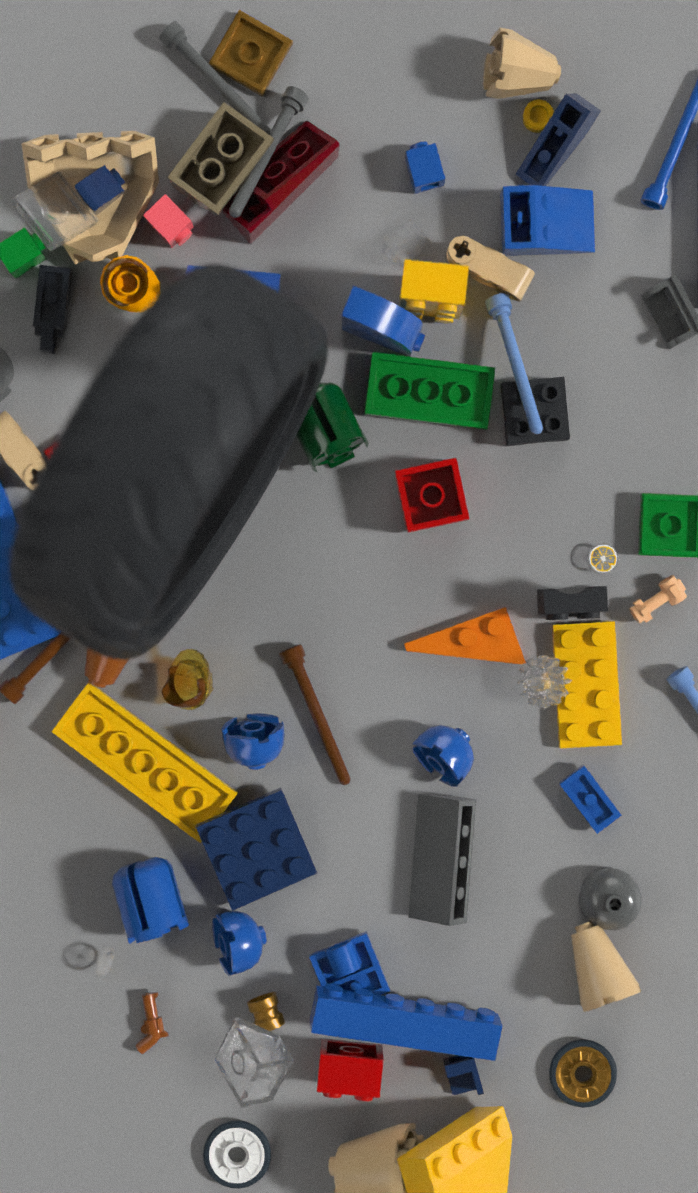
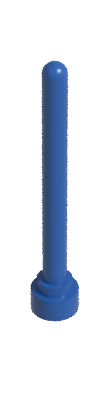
(656, 194)

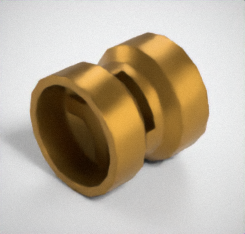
(266, 1011)

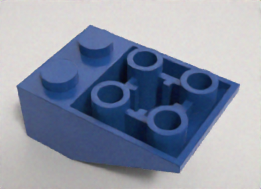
(546, 220)

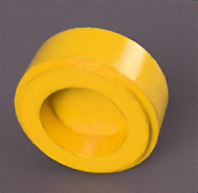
(537, 115)

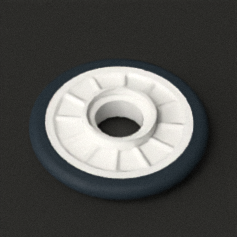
(241, 1135)

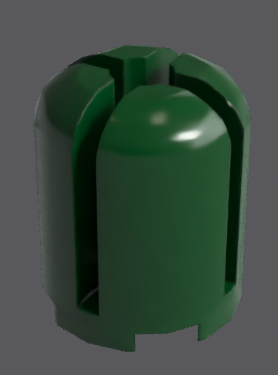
(342, 424)

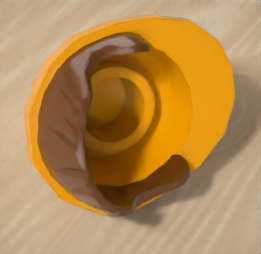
(129, 284)

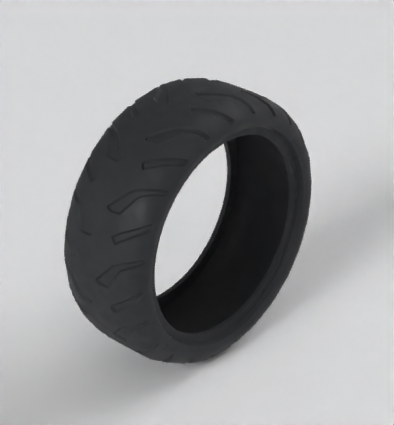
(166, 459)

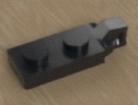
(51, 305)

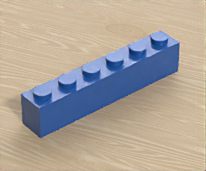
(405, 1022)

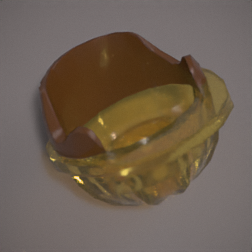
(188, 681)

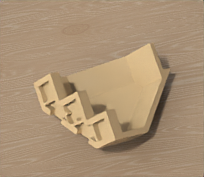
(76, 158)

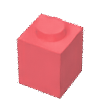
(169, 221)

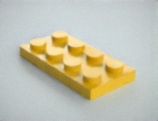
(592, 708)

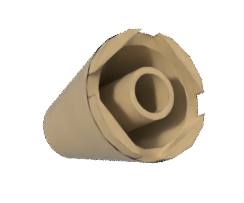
(600, 969)

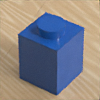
(424, 167)

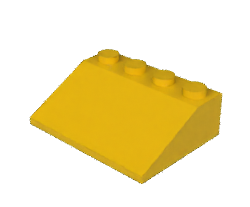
(463, 1156)

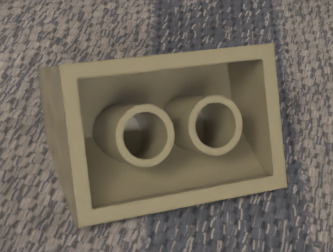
(220, 159)

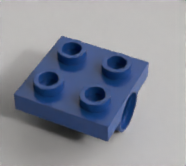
(350, 965)

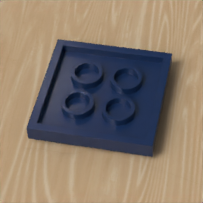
(256, 849)

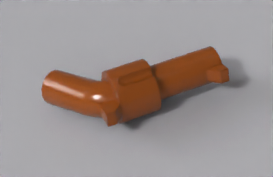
(152, 1024)

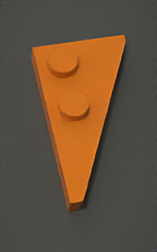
(480, 638)

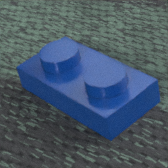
(590, 799)

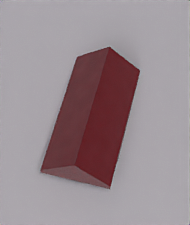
(288, 174)

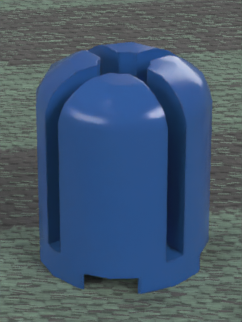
(148, 899)

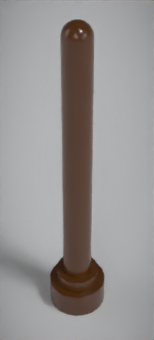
(294, 659)
(14, 688)

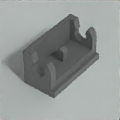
(672, 311)

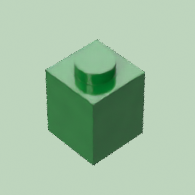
(21, 252)

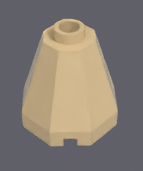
(518, 66)

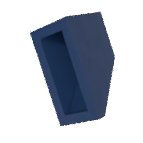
(100, 189)

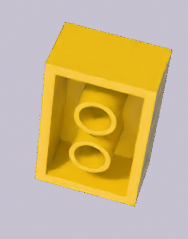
(433, 290)

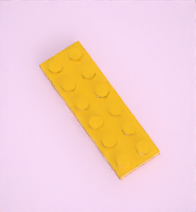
(143, 760)

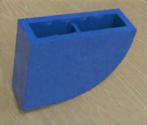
(382, 322)

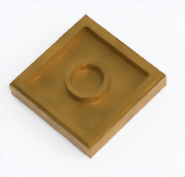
(250, 53)

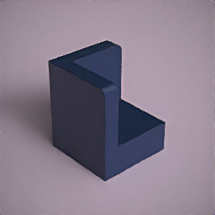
(462, 1074)

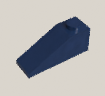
(558, 139)

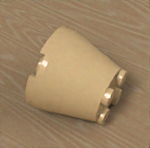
(371, 1161)

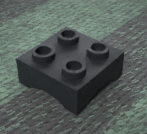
(551, 406)
(585, 603)

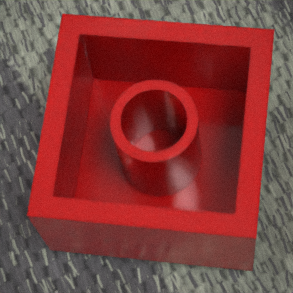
(431, 495)
(350, 1069)

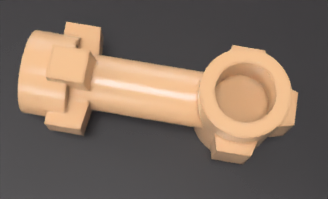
(671, 590)

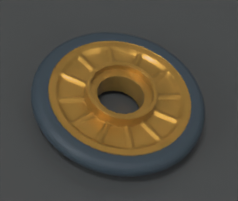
(587, 1092)

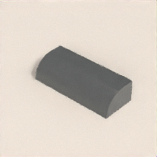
(442, 859)

